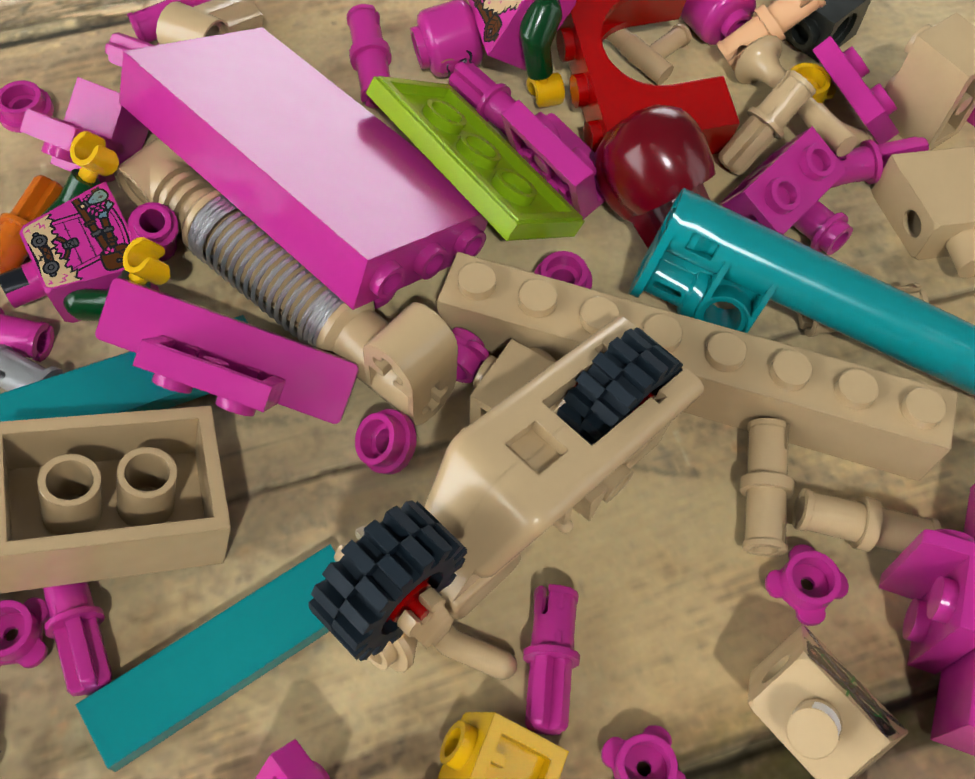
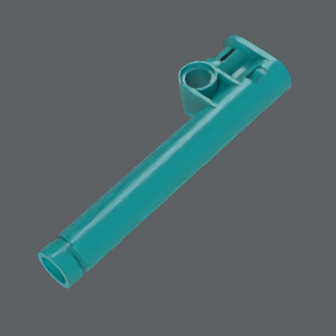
(721, 256)

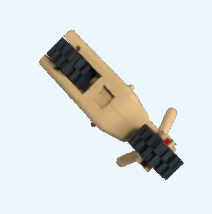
(497, 494)

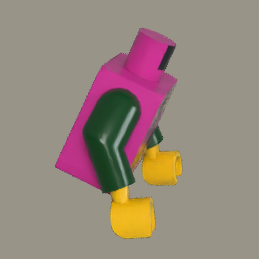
(523, 36)
(83, 243)

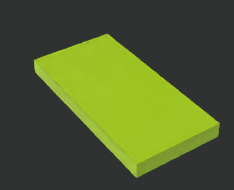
(476, 159)

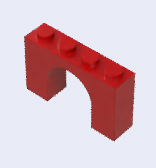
(612, 96)

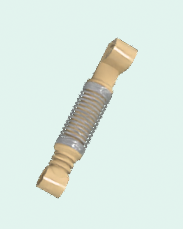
(402, 361)

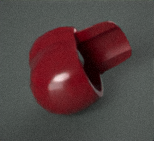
(649, 162)

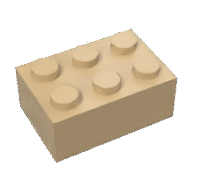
(109, 497)

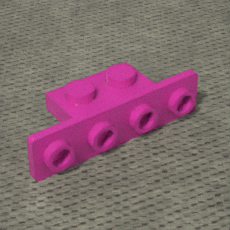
(223, 355)

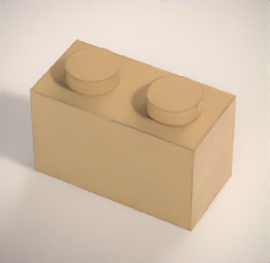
(935, 81)

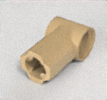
(207, 19)

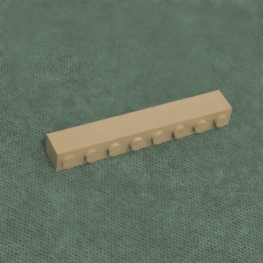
(745, 377)

